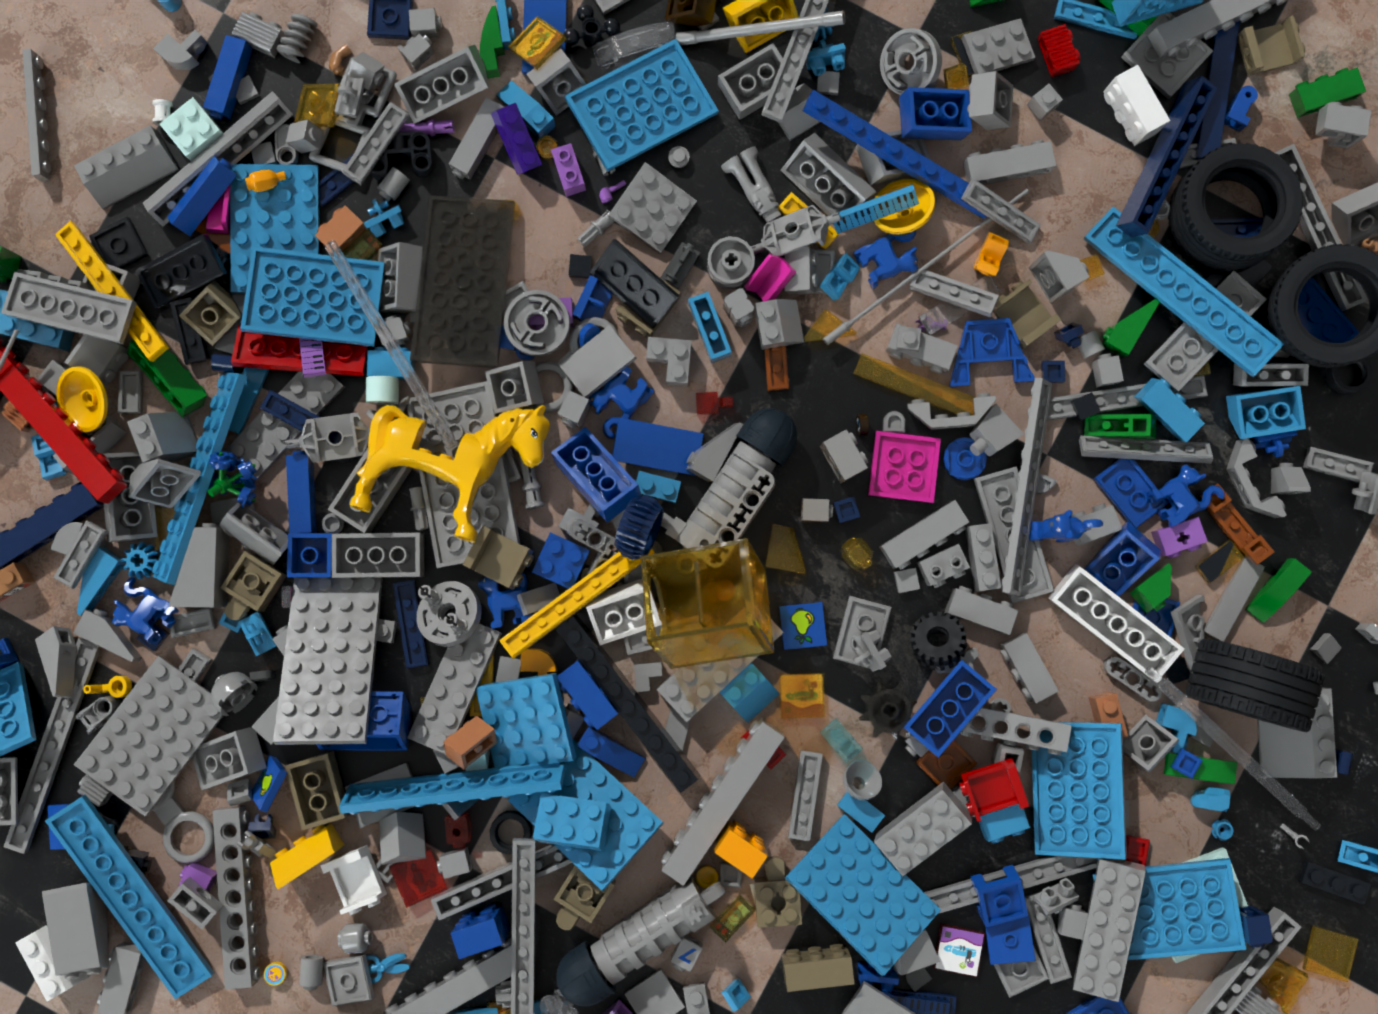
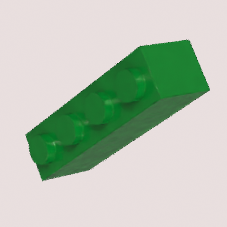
(170, 379)

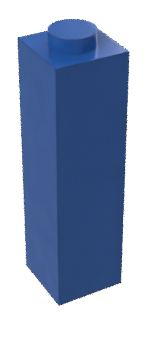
(227, 77)
(202, 195)
(301, 493)

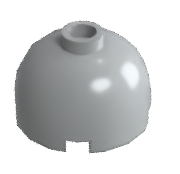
(234, 690)

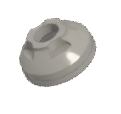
(867, 774)

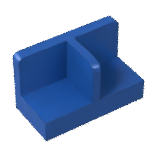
(592, 300)

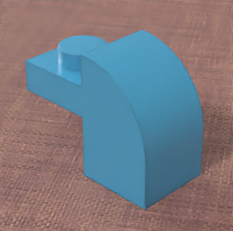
(1179, 723)

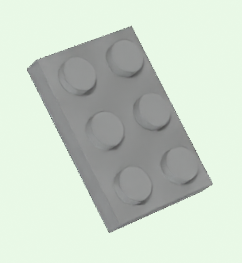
(998, 47)

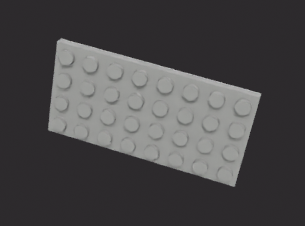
(464, 411)
(328, 661)

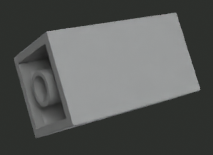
(203, 569)
(77, 930)

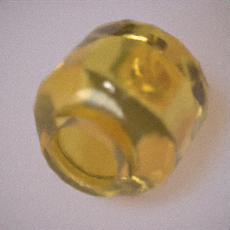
(857, 553)

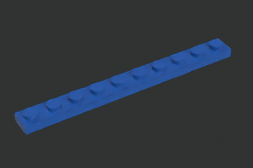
(888, 148)

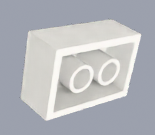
(1135, 105)

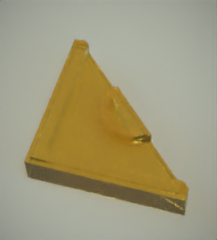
(823, 326)

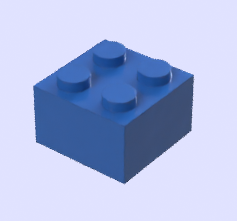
(309, 555)
(561, 561)

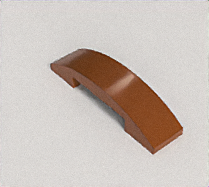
(1237, 529)

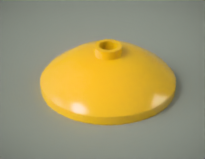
(910, 218)
(82, 397)

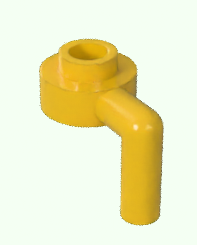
(114, 687)

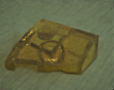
(784, 550)
(1283, 983)

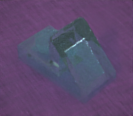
(841, 740)

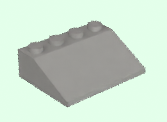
(1298, 753)

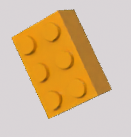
(740, 848)

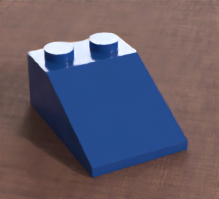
(1123, 559)

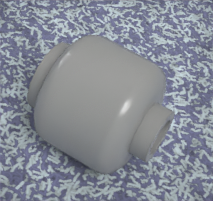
(354, 938)

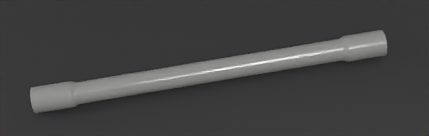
(825, 19)

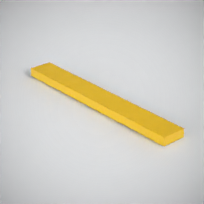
(106, 282)
(568, 603)

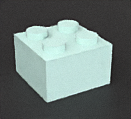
(191, 128)

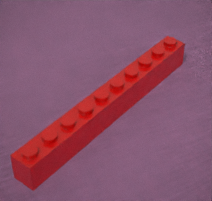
(58, 431)

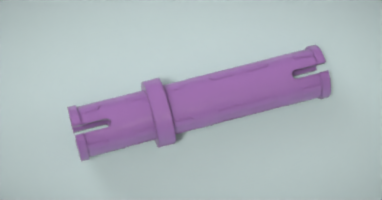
(431, 127)

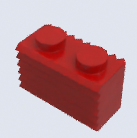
(1059, 50)

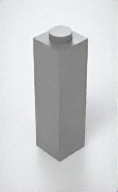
(475, 141)

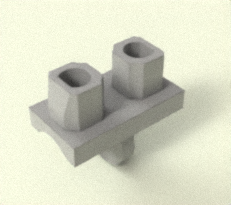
(349, 96)
(1367, 493)
(868, 653)
(1056, 897)

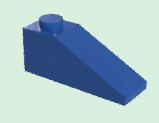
(610, 751)

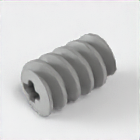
(295, 36)

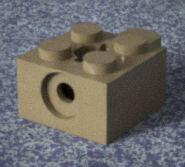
(251, 585)
(775, 898)
(579, 899)

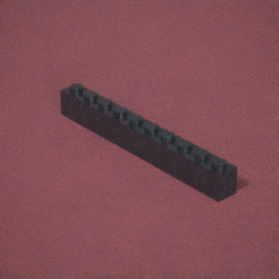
(628, 702)

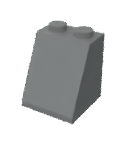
(163, 436)

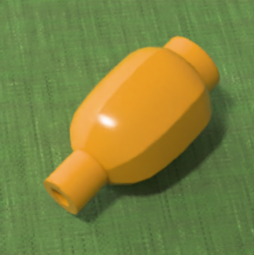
(264, 180)

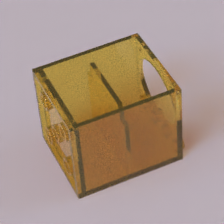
(709, 604)

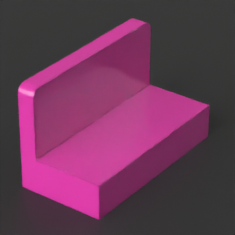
(219, 216)
(770, 277)

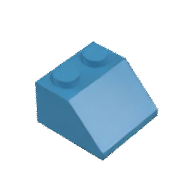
(749, 692)

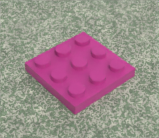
(904, 467)

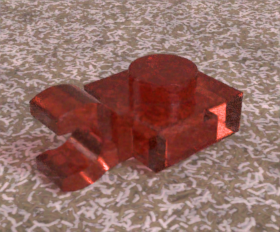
(708, 403)

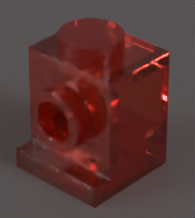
(461, 823)

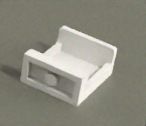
(356, 879)

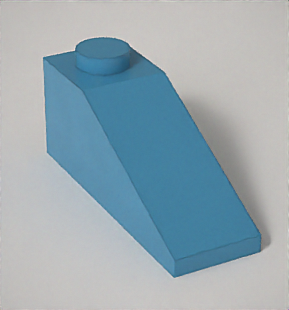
(533, 114)
(98, 578)
(1359, 856)

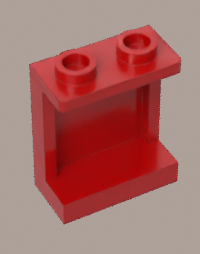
(993, 788)

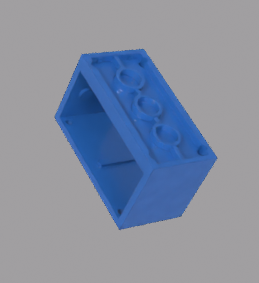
(387, 725)

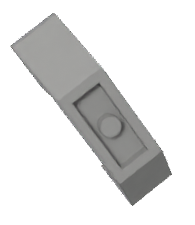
(981, 405)
(1242, 452)

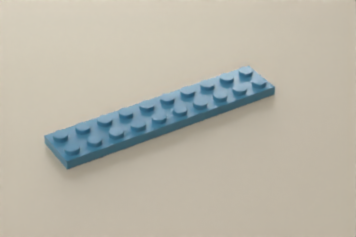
(1185, 294)
(190, 504)
(453, 787)
(129, 896)

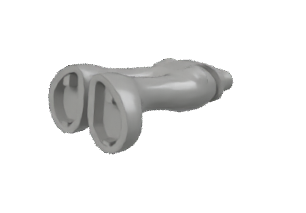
(760, 194)

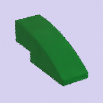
(491, 43)
(1278, 589)
(1210, 769)

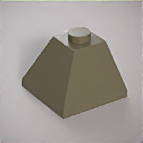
(211, 313)

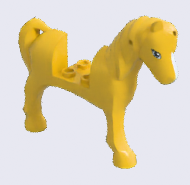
(397, 443)

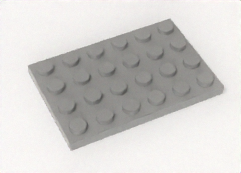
(151, 736)

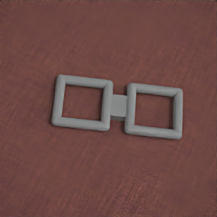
(354, 124)

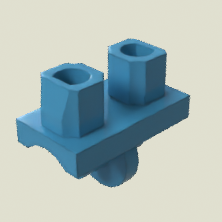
(824, 56)
(375, 223)
(257, 633)

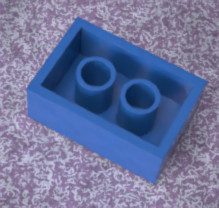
(935, 113)
(587, 695)
(480, 930)

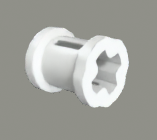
(162, 110)

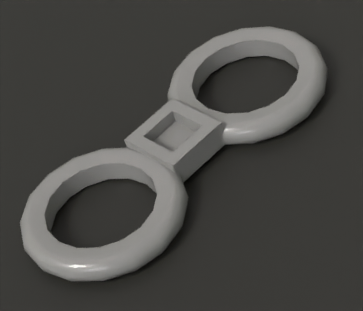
(573, 342)
(171, 814)

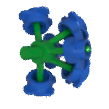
(222, 483)

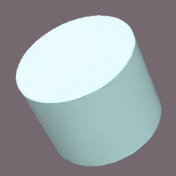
(382, 390)

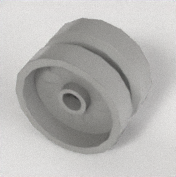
(733, 250)

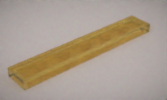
(913, 385)

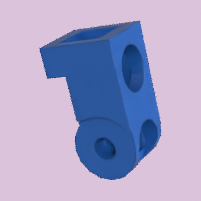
(1236, 112)

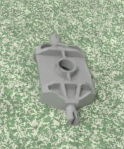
(810, 226)
(316, 437)

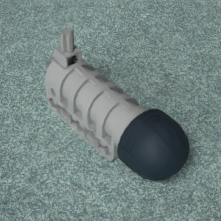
(769, 437)
(591, 971)

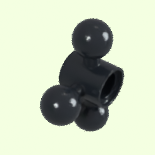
(585, 14)

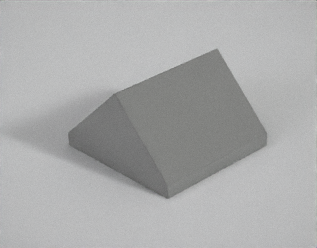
(795, 120)
(1148, 743)
(402, 837)

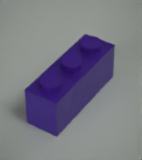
(516, 138)

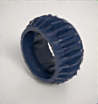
(639, 527)

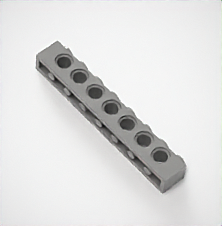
(235, 975)

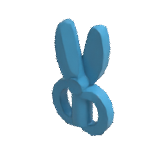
(387, 965)

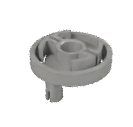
(922, 73)
(551, 334)
(437, 602)

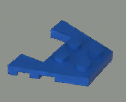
(989, 342)

